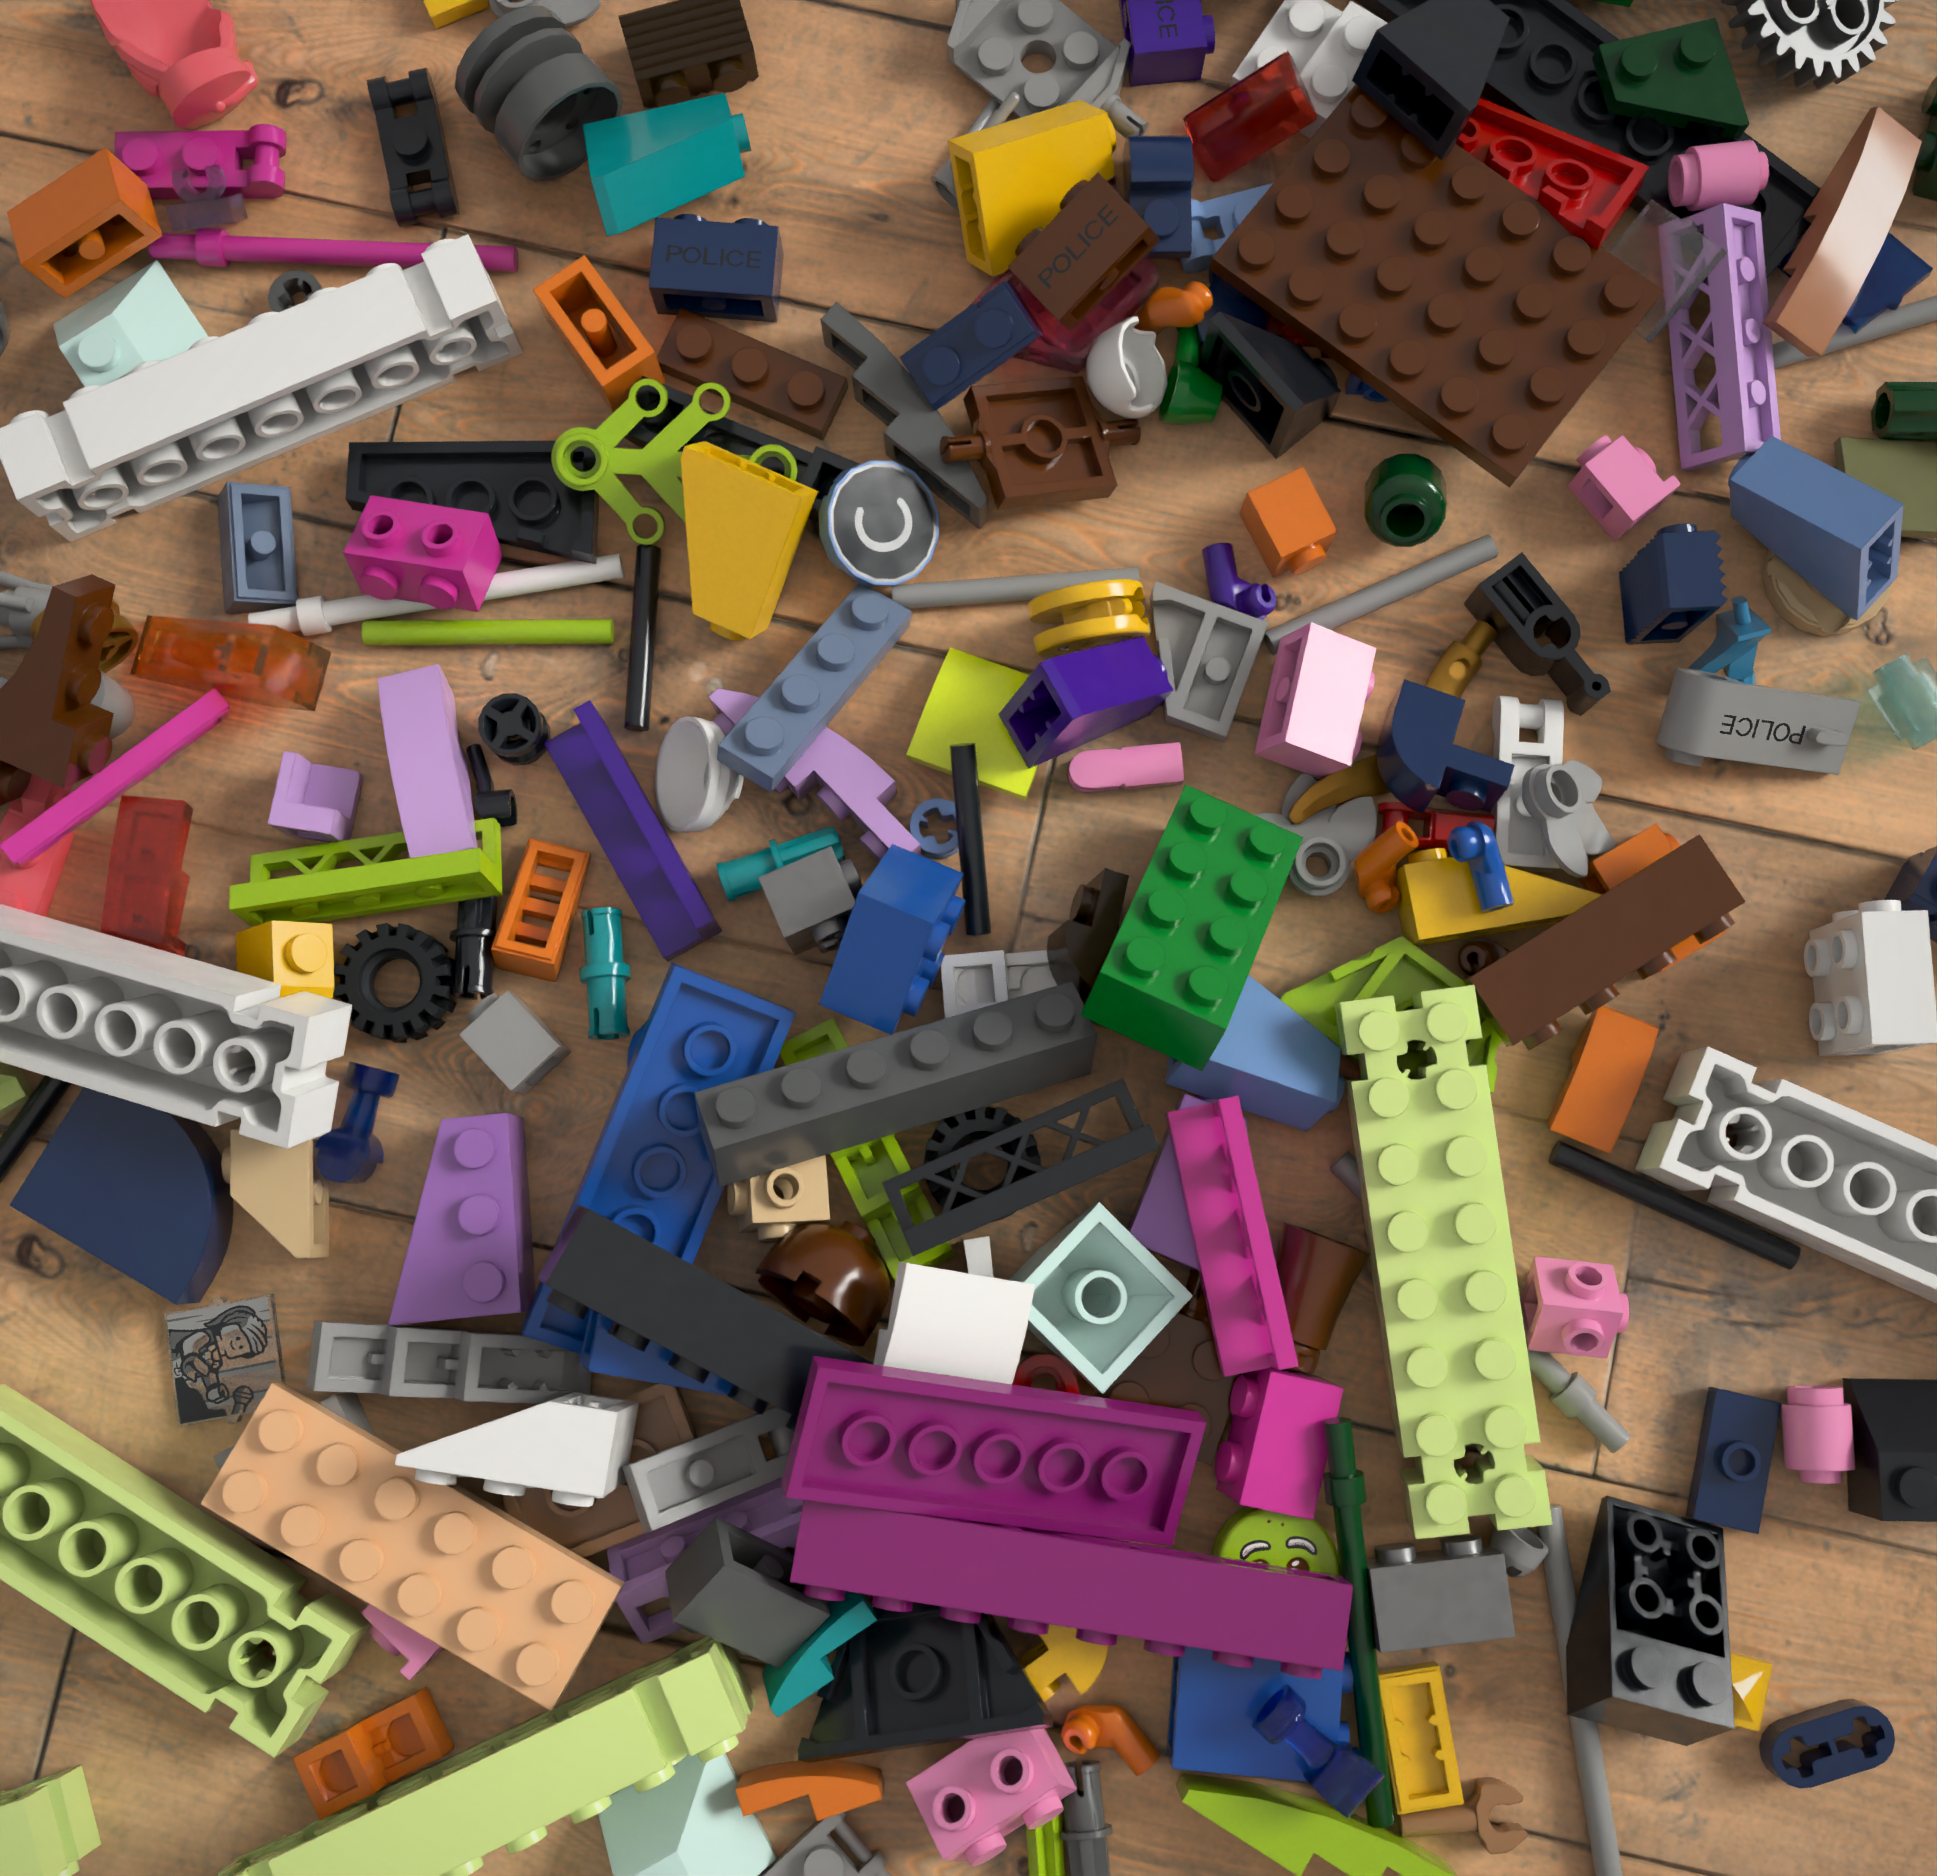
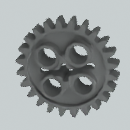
(1814, 37)

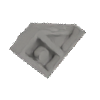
(1205, 657)

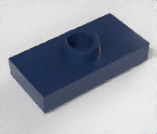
(1733, 1460)

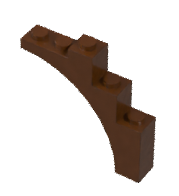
(47, 704)

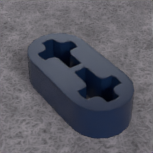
(1831, 1759)

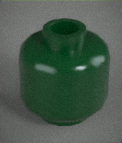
(1405, 500)

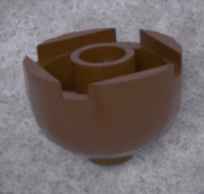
(829, 1277)

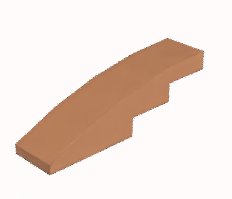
(1845, 232)

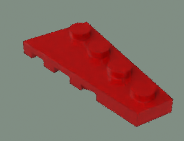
(1568, 176)

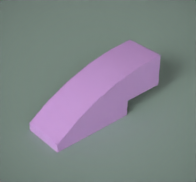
(427, 761)

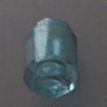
(1908, 699)

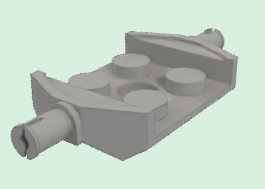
(996, 36)

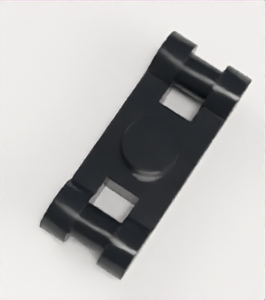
(413, 147)

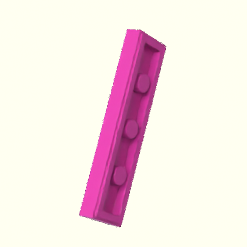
(116, 779)

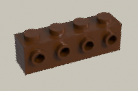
(1606, 941)

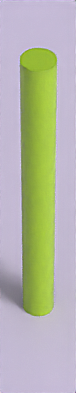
(488, 632)

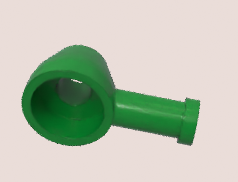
(1191, 392)

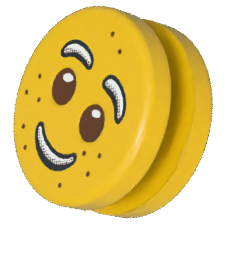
(1091, 614)

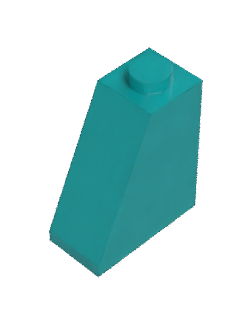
(663, 158)

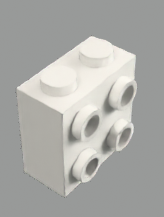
(1872, 981)

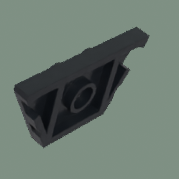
(921, 1684)

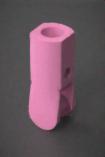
(1127, 768)

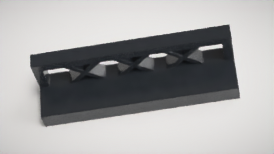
(1028, 1190)

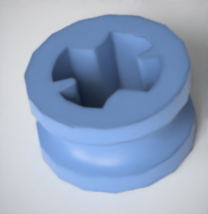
(929, 844)

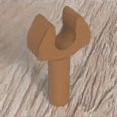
(1470, 1817)

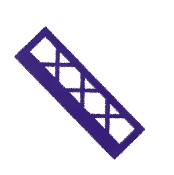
(632, 835)

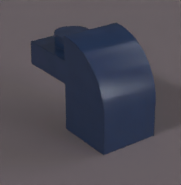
(1158, 187)
(1421, 760)

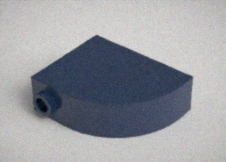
(135, 1193)

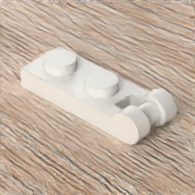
(1516, 831)

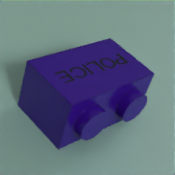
(1166, 40)

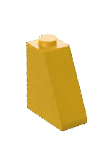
(1019, 173)
(739, 537)

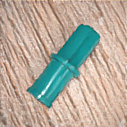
(741, 874)

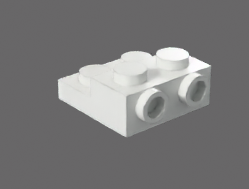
(1323, 45)

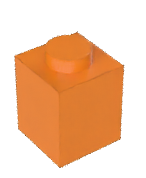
(1288, 523)

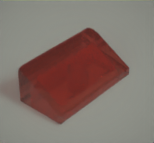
(1249, 118)

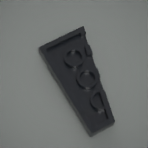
(493, 477)

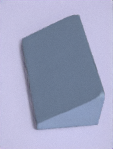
(256, 547)

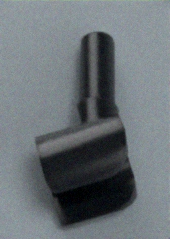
(491, 803)

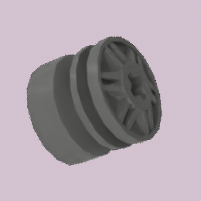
(535, 91)

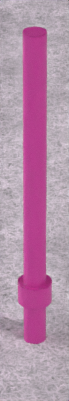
(217, 249)

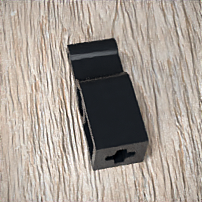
(1526, 608)

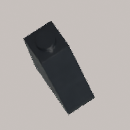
(1433, 67)

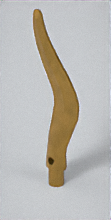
(1363, 778)

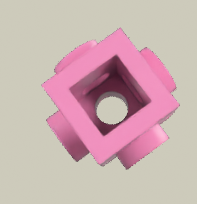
(1572, 1307)

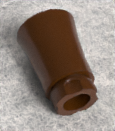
(1315, 1284)

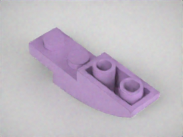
(848, 779)

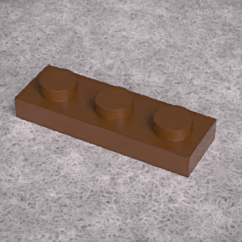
(752, 373)

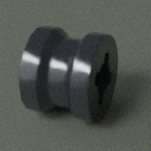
(504, 719)

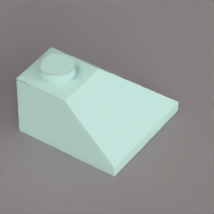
(128, 326)
(1099, 1296)
(685, 1826)

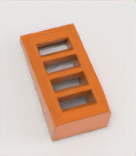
(529, 959)

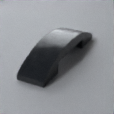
(813, 469)

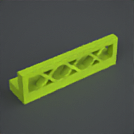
(369, 888)

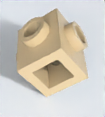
(781, 1199)

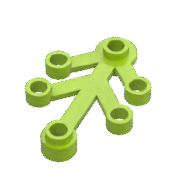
(656, 462)

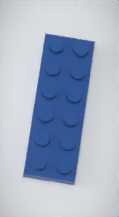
(650, 1156)

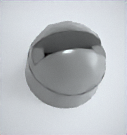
(1521, 1550)

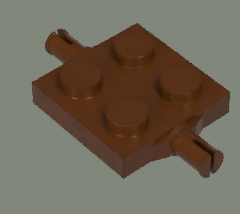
(1040, 442)
(1182, 1372)

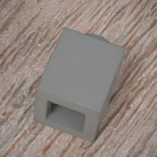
(513, 1041)

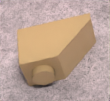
(281, 1191)

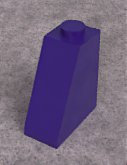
(1084, 698)

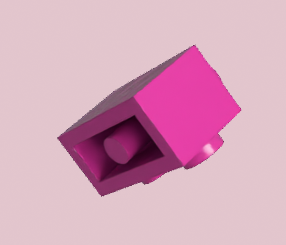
(423, 553)
(1277, 1441)

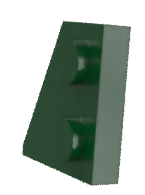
(1673, 78)

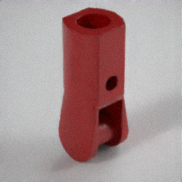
(1437, 822)

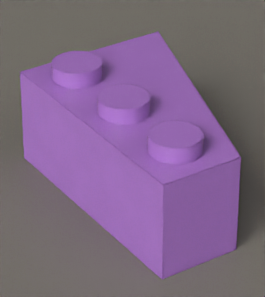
(471, 1226)

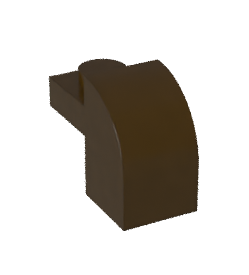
(1080, 948)

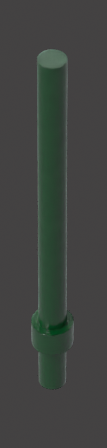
(1345, 1492)

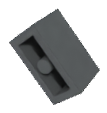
(742, 1594)

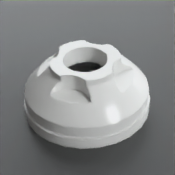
(689, 779)

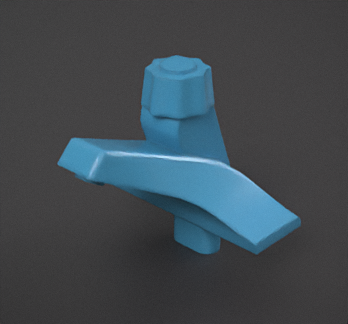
(1735, 643)

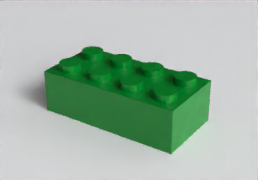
(1193, 928)

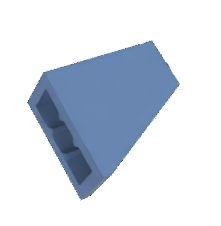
(1819, 523)
(1271, 1061)

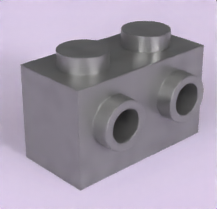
(813, 900)
(1439, 1595)

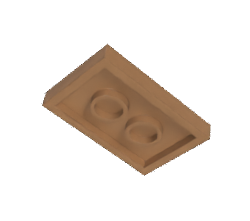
(611, 1520)

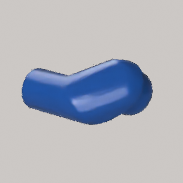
(1479, 847)

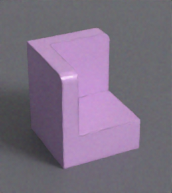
(315, 800)

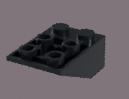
(1652, 1627)

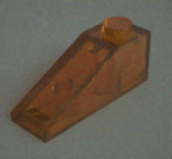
(236, 658)

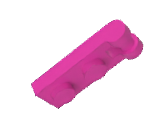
(159, 153)

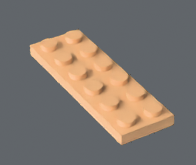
(413, 1546)

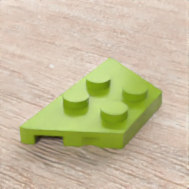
(1388, 970)

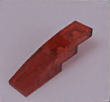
(146, 873)

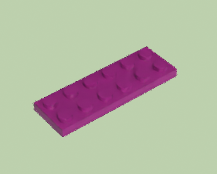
(991, 1452)

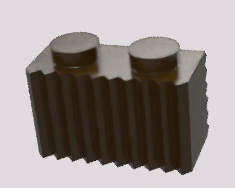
(688, 49)

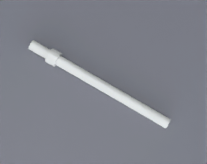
(318, 615)

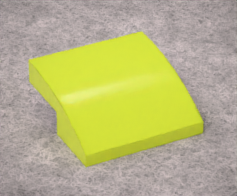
(966, 710)

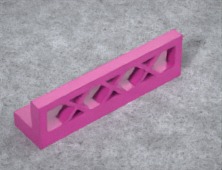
(1231, 1238)

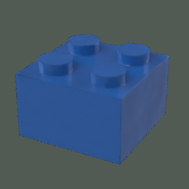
(894, 940)

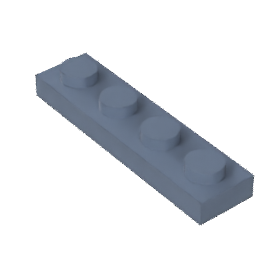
(814, 687)

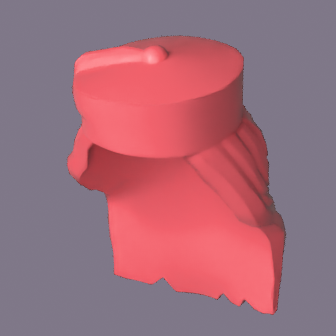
(179, 55)

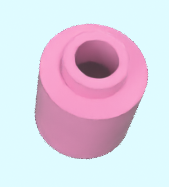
(1717, 175)
(1817, 1433)

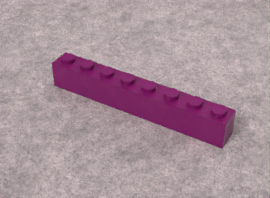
(1077, 1583)

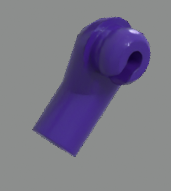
(1229, 589)

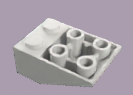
(558, 1445)

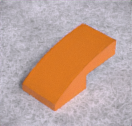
(1603, 1078)
(373, 1753)
(831, 1785)

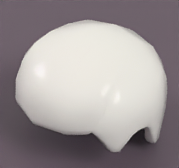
(1127, 370)

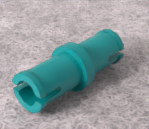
(605, 973)

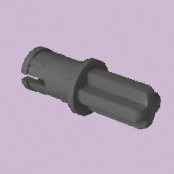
(1085, 1823)

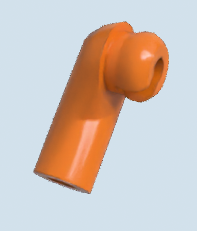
(1175, 307)
(1377, 867)
(1109, 1727)

